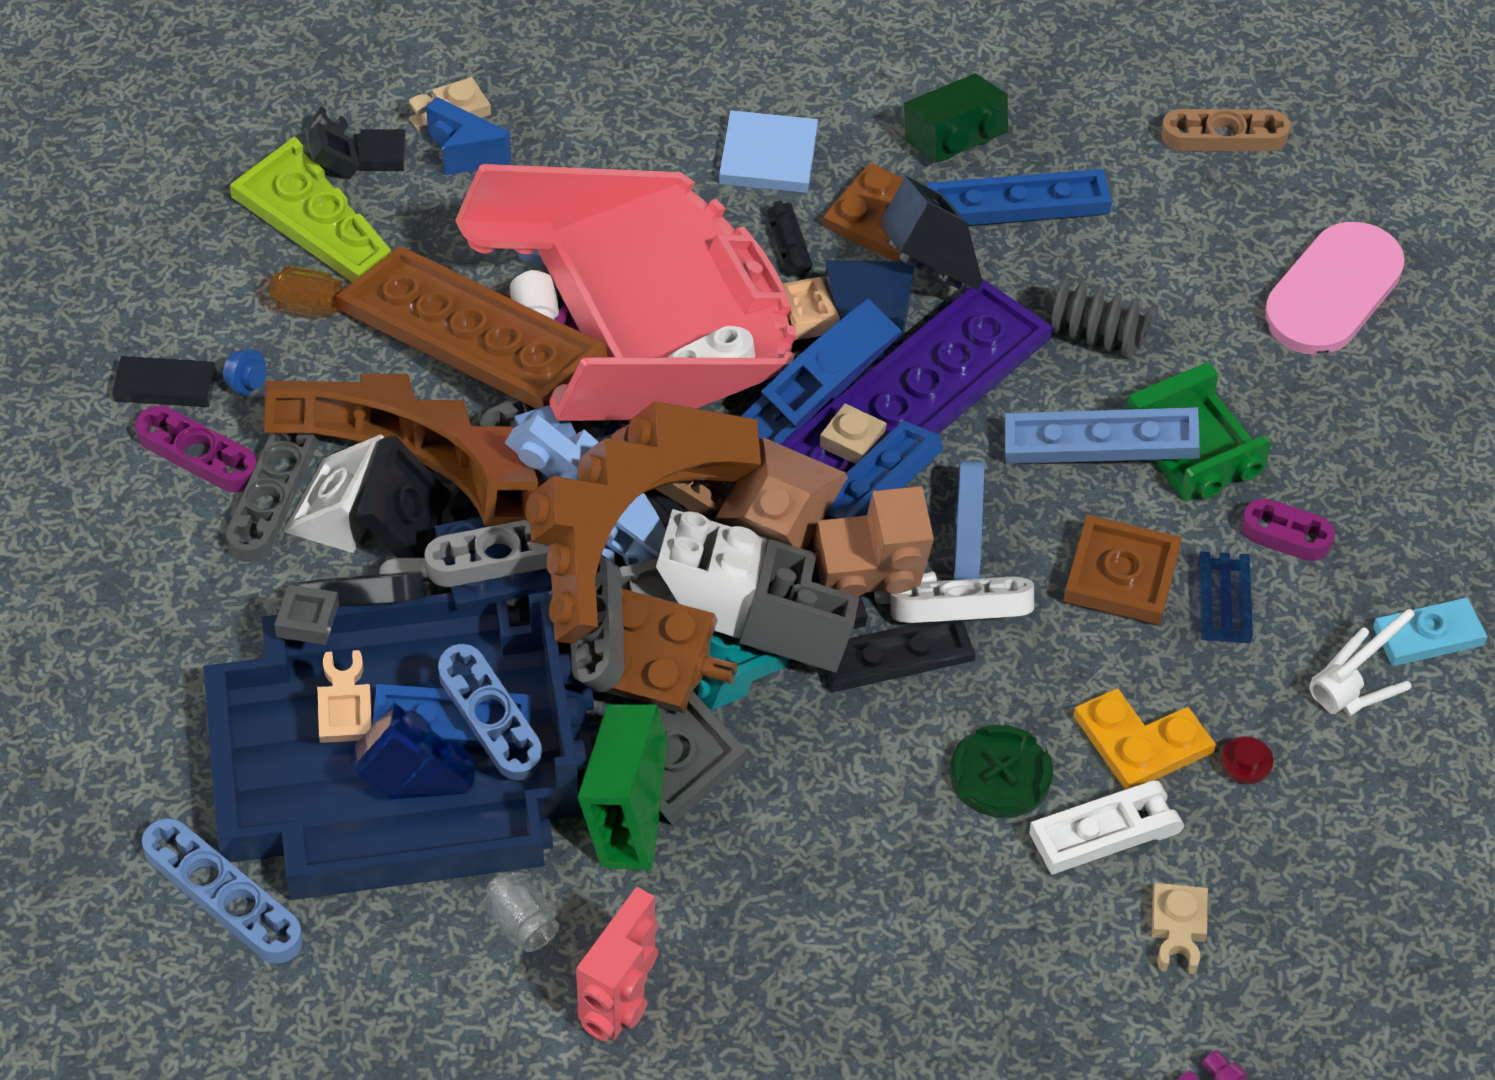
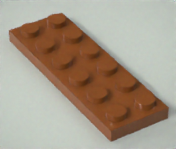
(468, 326)

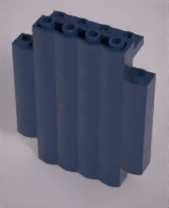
(337, 831)

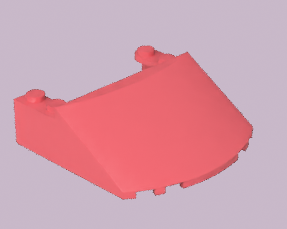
(643, 274)

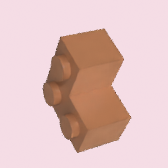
(878, 549)

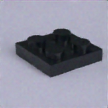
(402, 500)

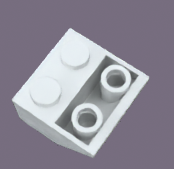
(712, 567)

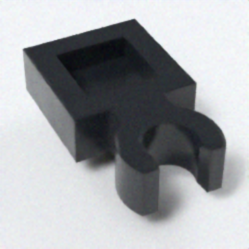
(330, 146)

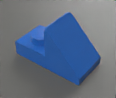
(466, 138)

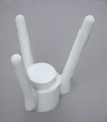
(1340, 682)

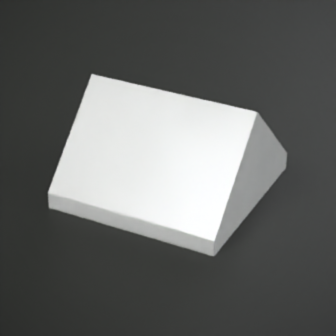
(333, 498)

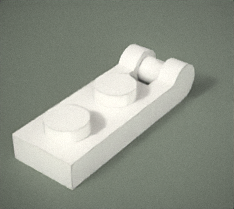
(1104, 827)

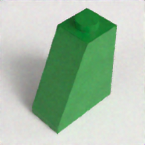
(625, 786)

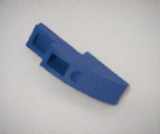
(822, 371)

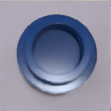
(245, 371)

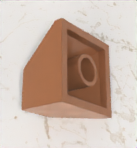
(783, 496)

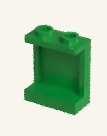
(1224, 445)

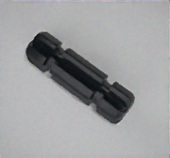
(789, 239)

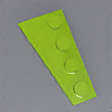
(304, 206)

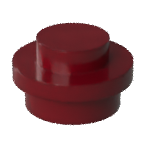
(1247, 760)

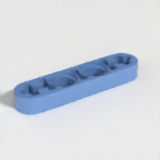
(226, 887)

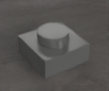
(306, 614)

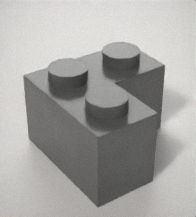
(796, 615)

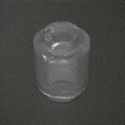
(520, 911)

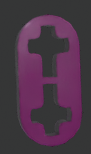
(1288, 529)

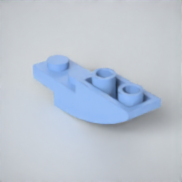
(542, 447)

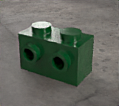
(956, 117)

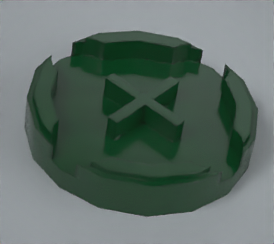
(1001, 771)

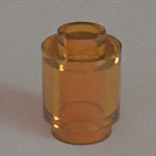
(305, 291)

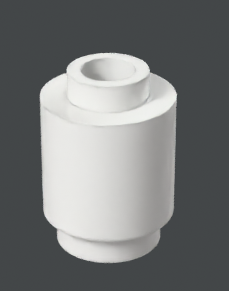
(536, 292)

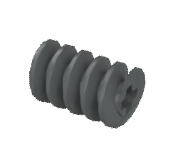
(1101, 318)

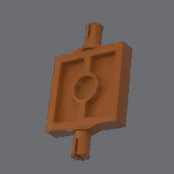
(667, 652)

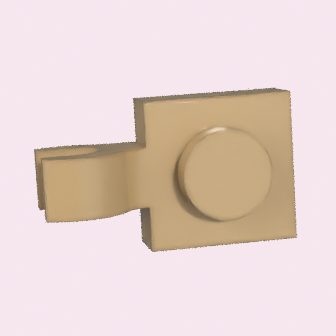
(462, 94)

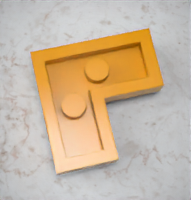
(1140, 751)

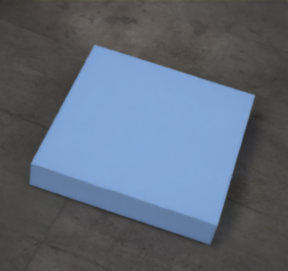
(768, 151)

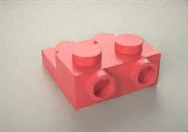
(617, 968)

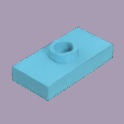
(1433, 632)

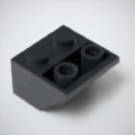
(931, 233)

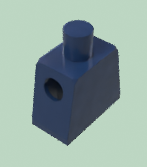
(883, 282)

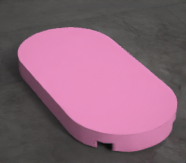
(1334, 287)

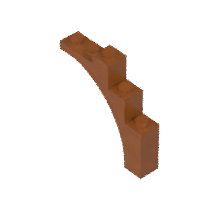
(431, 429)
(577, 516)

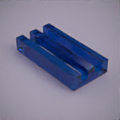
(1224, 565)

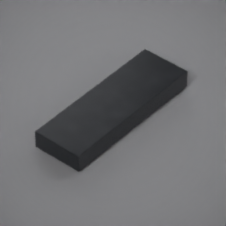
(901, 653)

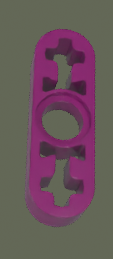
(191, 432)

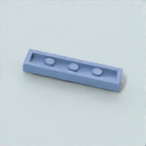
(1102, 435)

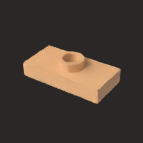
(811, 308)

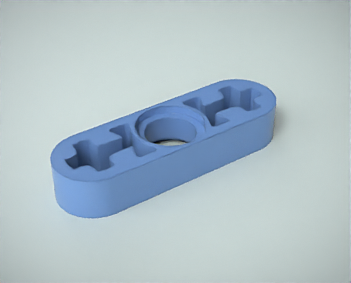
(969, 520)
(482, 673)

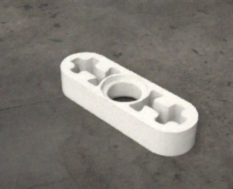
(964, 600)

